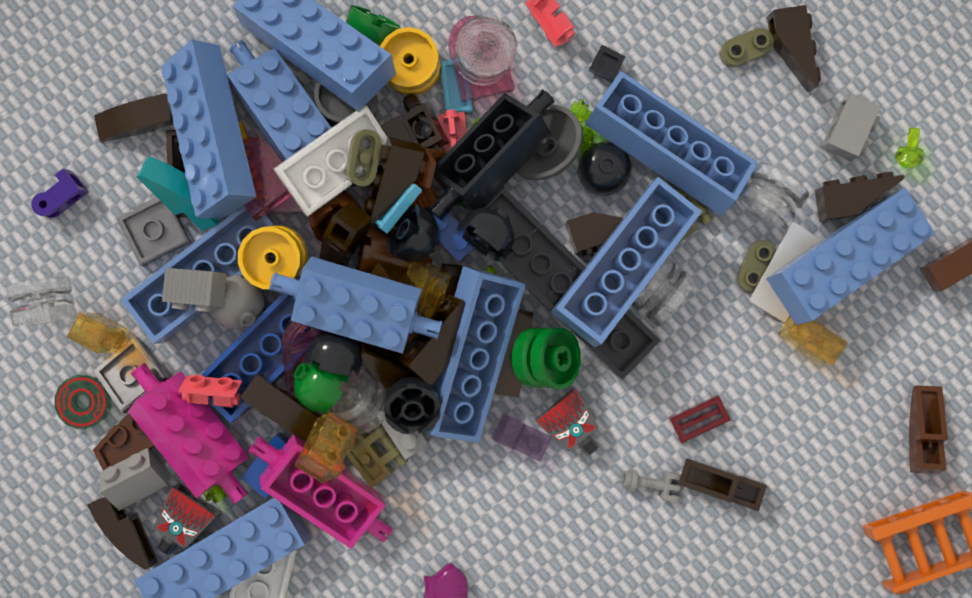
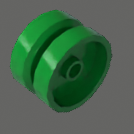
(546, 358)

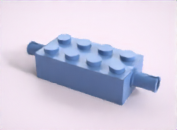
(275, 101)
(355, 304)

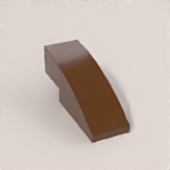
(949, 267)
(927, 430)

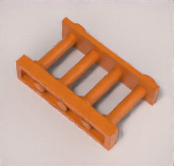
(909, 522)

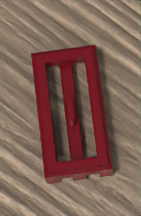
(720, 409)

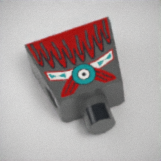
(570, 423)
(183, 519)

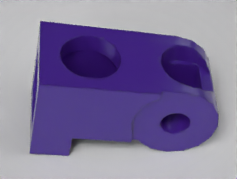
(59, 196)

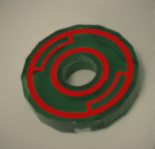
(67, 406)

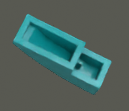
(172, 190)

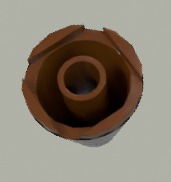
(374, 251)

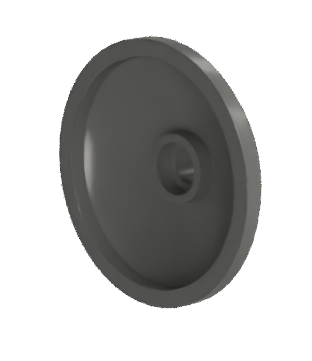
(564, 142)

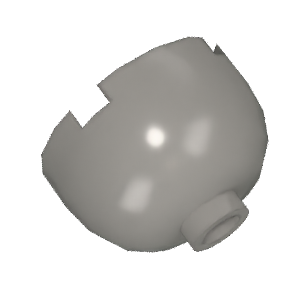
(242, 304)

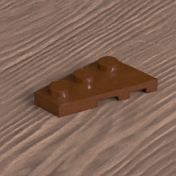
(121, 443)

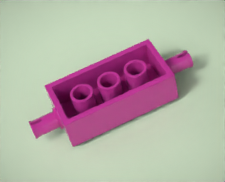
(188, 435)
(339, 507)

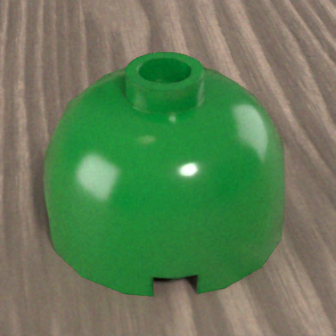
(370, 25)
(317, 388)

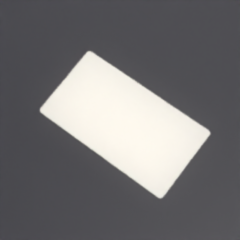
(793, 244)

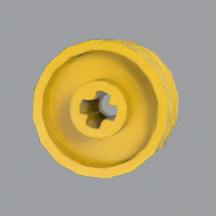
(425, 70)
(256, 251)

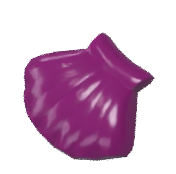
(446, 583)

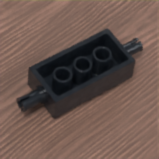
(491, 153)

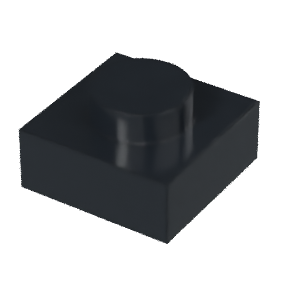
(606, 63)

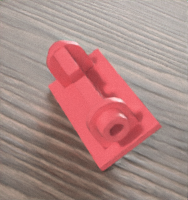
(556, 28)
(453, 126)
(198, 390)

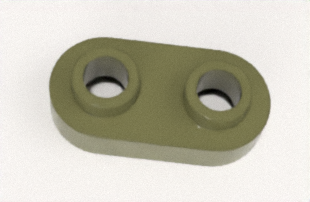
(747, 46)
(366, 158)
(754, 264)

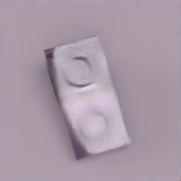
(521, 437)

